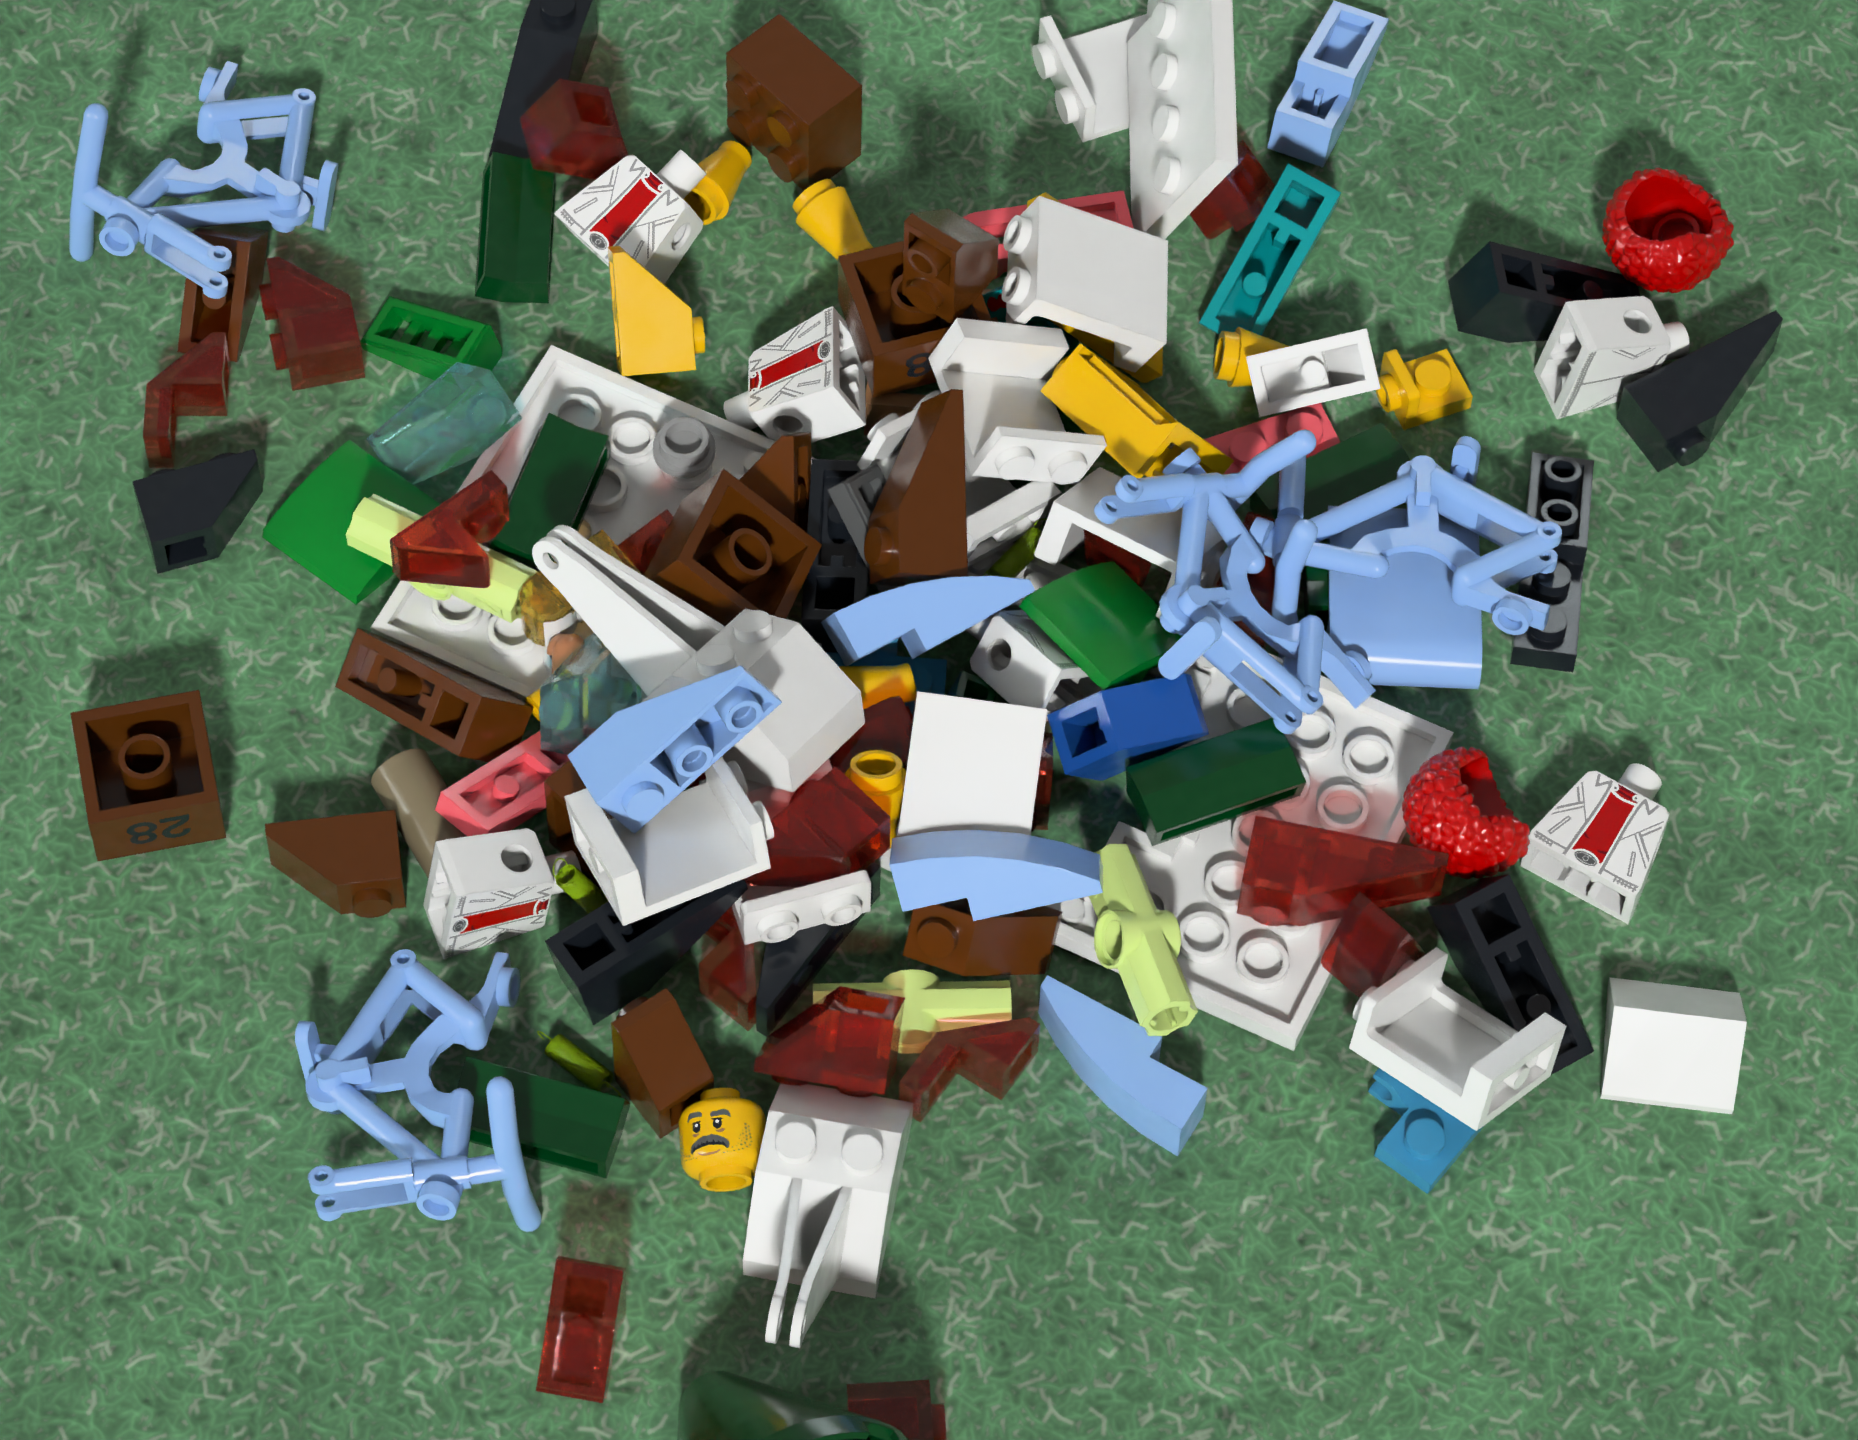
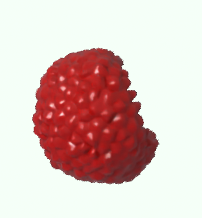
(1665, 231)
(1459, 811)

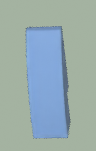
(1327, 83)
(921, 614)
(991, 870)
(1122, 1066)

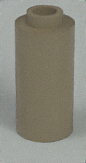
(412, 789)

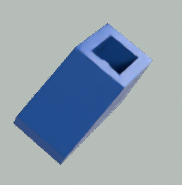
(1126, 726)

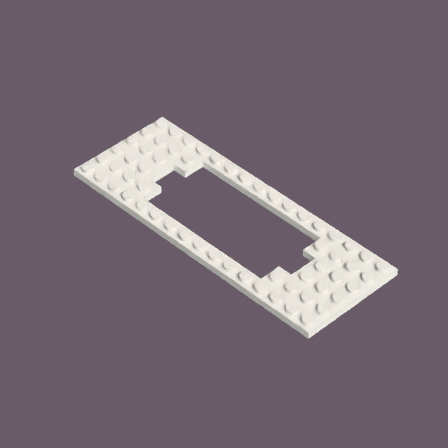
(1232, 964)

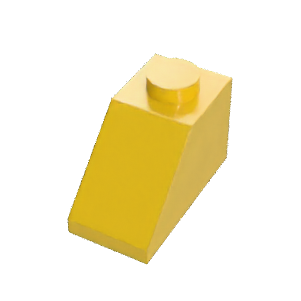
(650, 321)

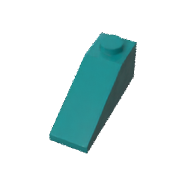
(1272, 253)

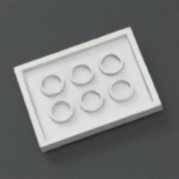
(1180, 110)

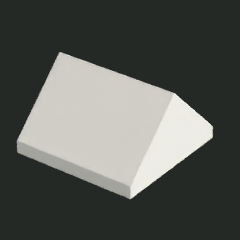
(1672, 1045)

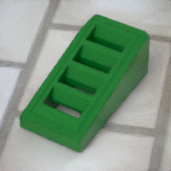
(471, 340)

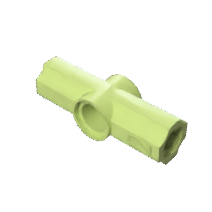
(379, 520)
(1140, 944)
(935, 1005)

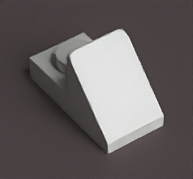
(1313, 372)

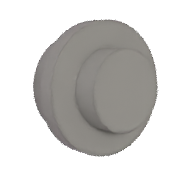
(684, 447)

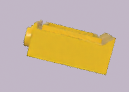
(1133, 424)

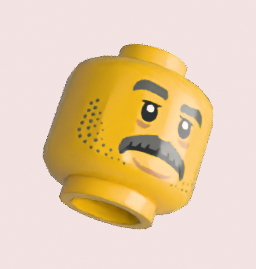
(721, 1140)

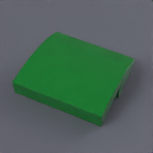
(319, 512)
(1102, 623)

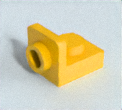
(1422, 388)

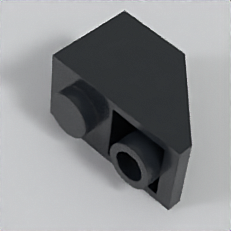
(196, 508)

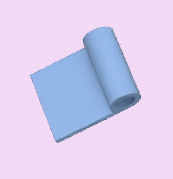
(1407, 617)

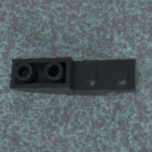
(1558, 493)

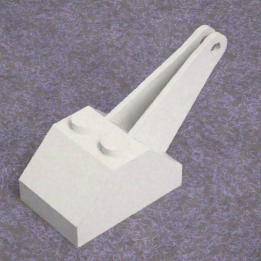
(674, 645)
(824, 1197)

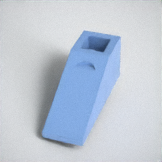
(665, 743)

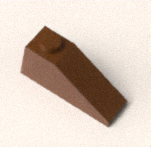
(921, 512)
(433, 698)

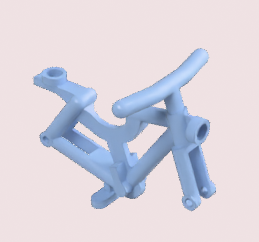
(163, 229)
(1427, 492)
(1208, 615)
(347, 1081)

